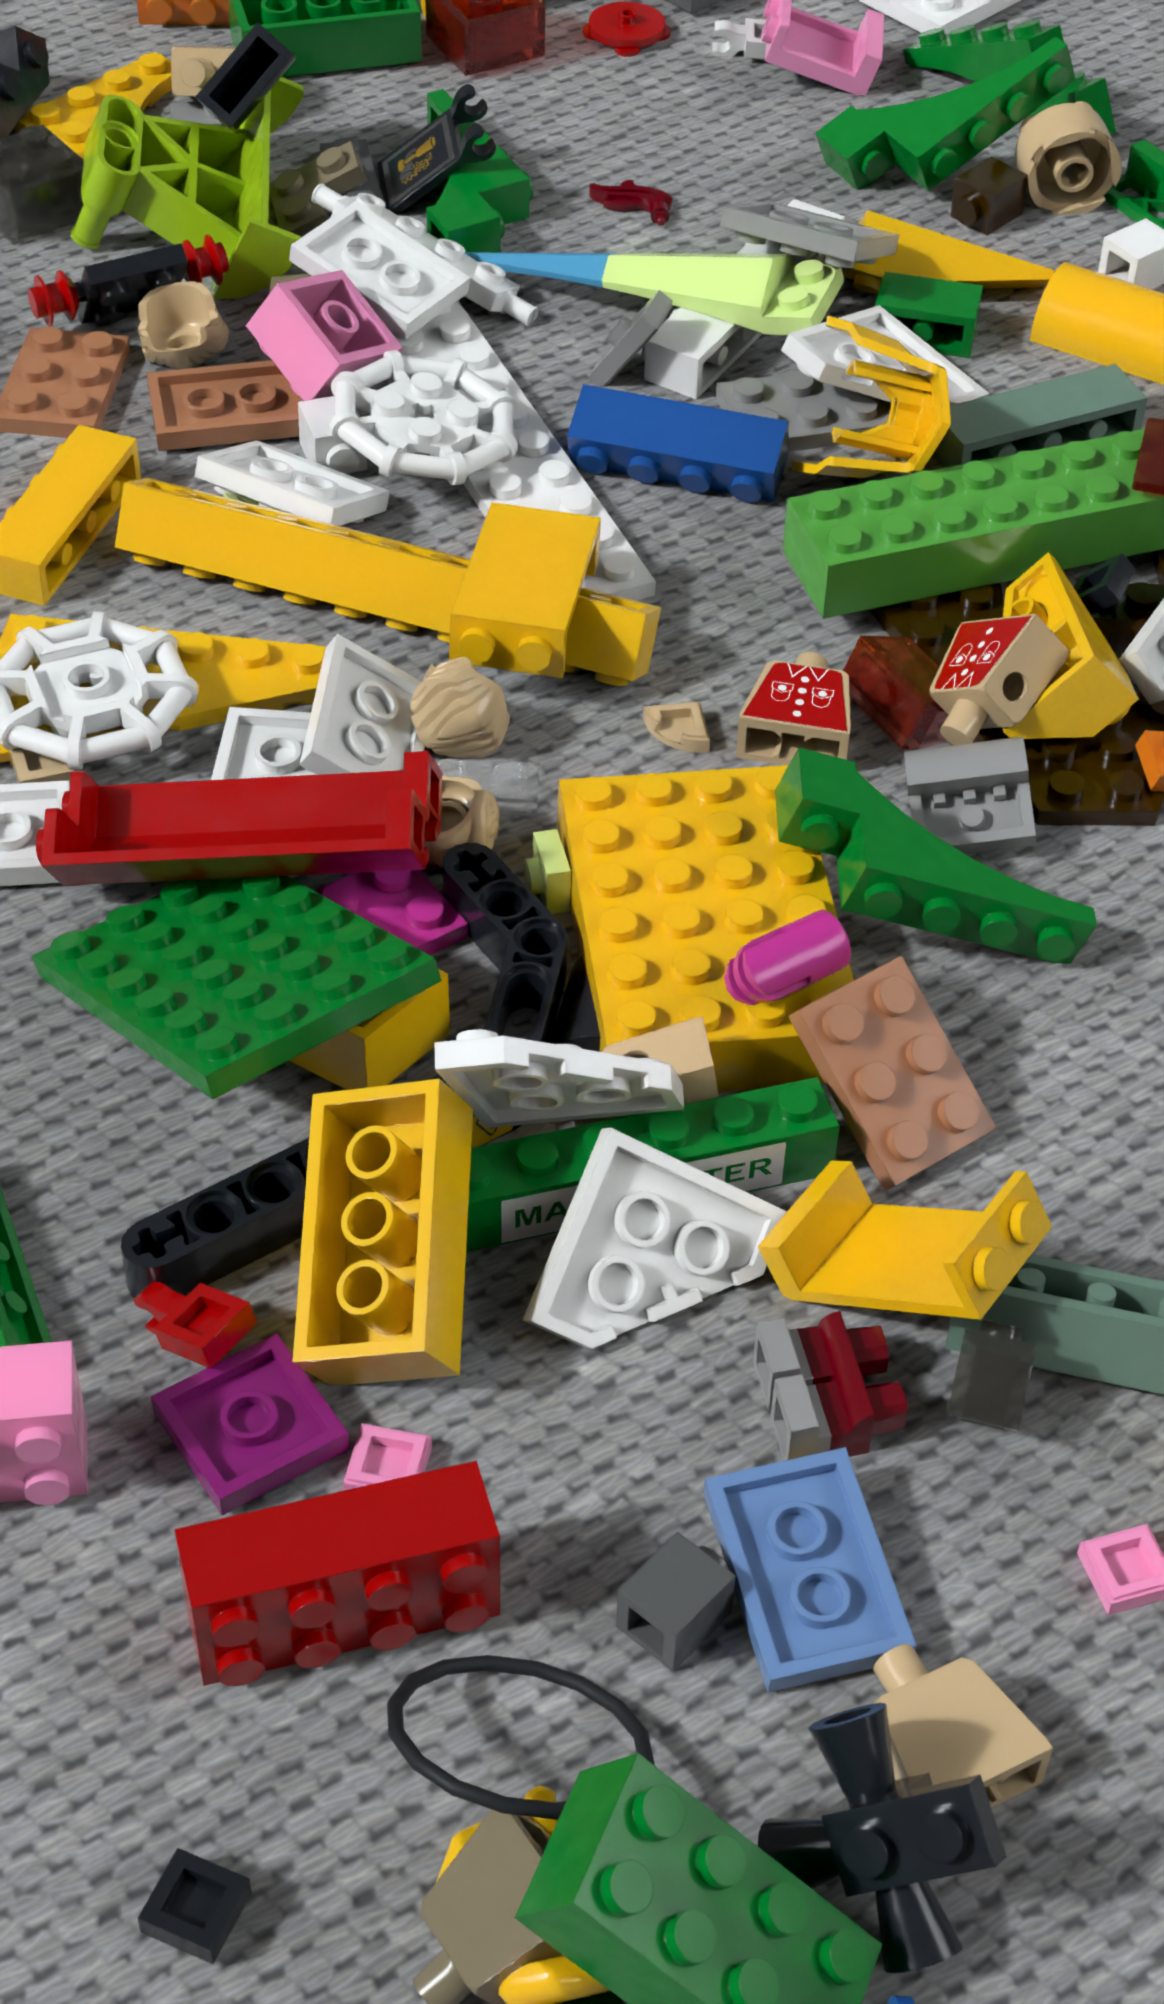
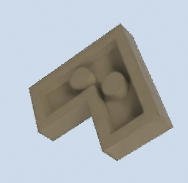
(292, 190)

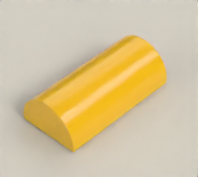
(1102, 321)

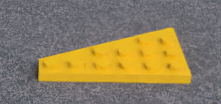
(225, 668)

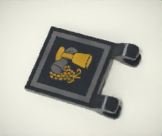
(434, 153)

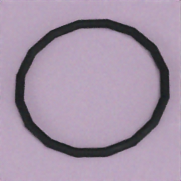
(478, 1795)

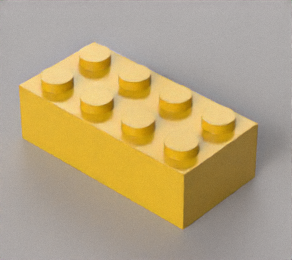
(384, 1234)

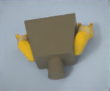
(475, 1923)

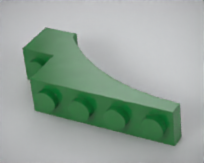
(995, 47)
(946, 130)
(478, 195)
(909, 875)

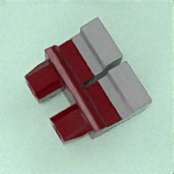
(818, 1386)

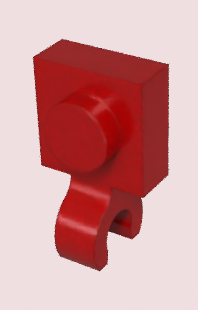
(196, 1325)

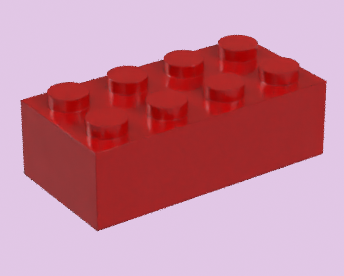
(340, 1573)

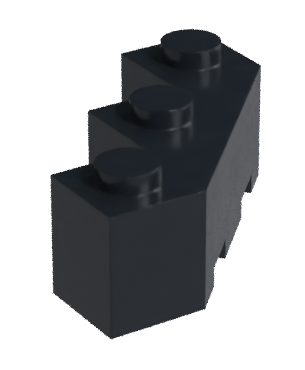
(22, 74)

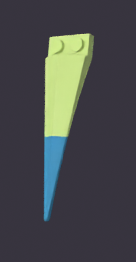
(744, 289)

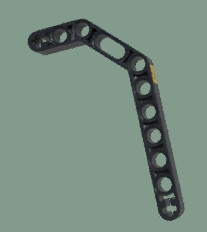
(265, 1203)

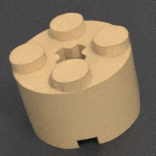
(1067, 158)

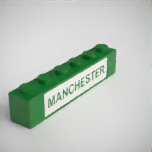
(741, 1138)

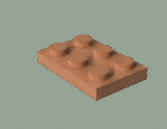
(62, 381)
(222, 405)
(892, 1072)

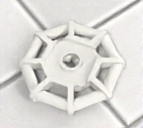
(423, 417)
(119, 689)

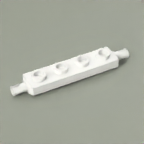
(487, 283)

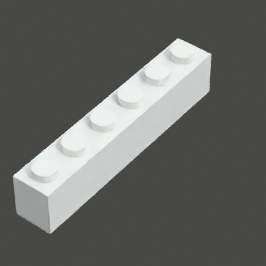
(698, 348)

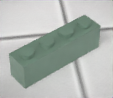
(1043, 416)
(1083, 1322)

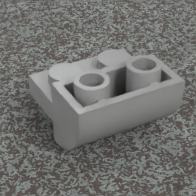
(973, 794)

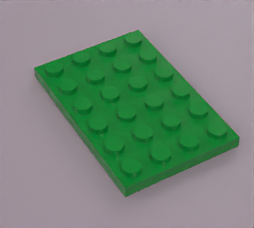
(234, 975)

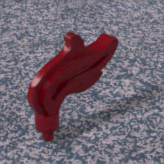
(633, 197)

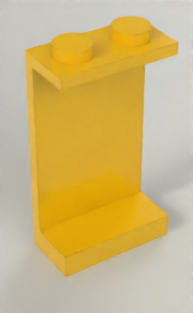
(523, 589)
(902, 1257)

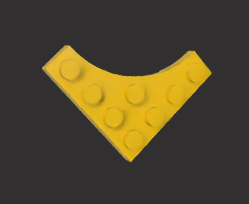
(74, 112)

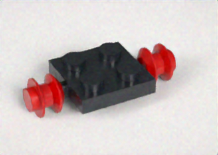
(121, 283)

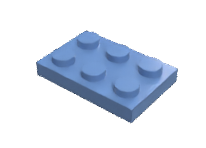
(807, 1568)

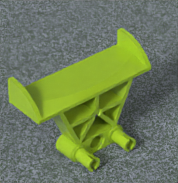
(190, 184)

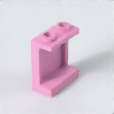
(823, 48)

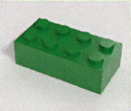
(334, 32)
(683, 1905)

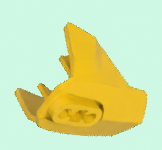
(916, 416)

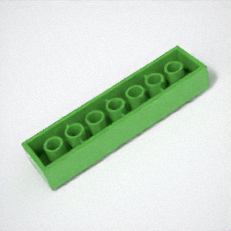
(970, 524)

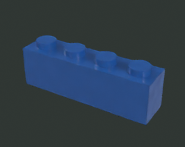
(678, 443)

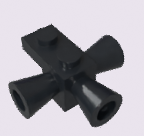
(889, 1837)

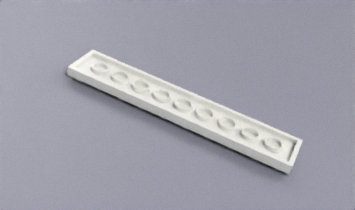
(540, 470)

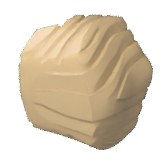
(180, 325)
(459, 711)

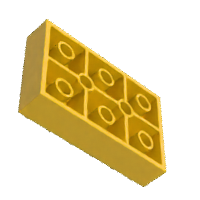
(668, 892)

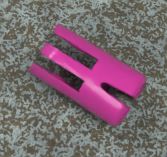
(788, 959)

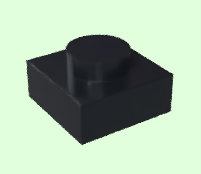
(1105, 585)
(195, 1905)

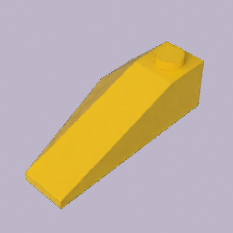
(944, 258)
(1091, 683)

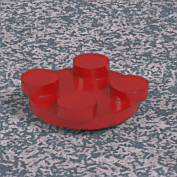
(626, 27)

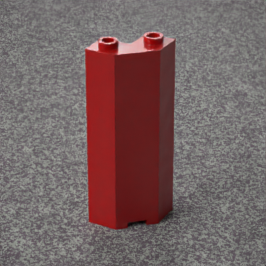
(244, 826)

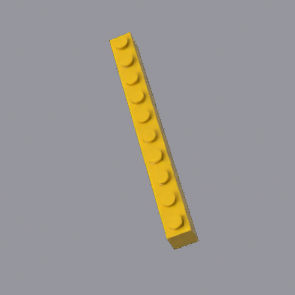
(353, 571)

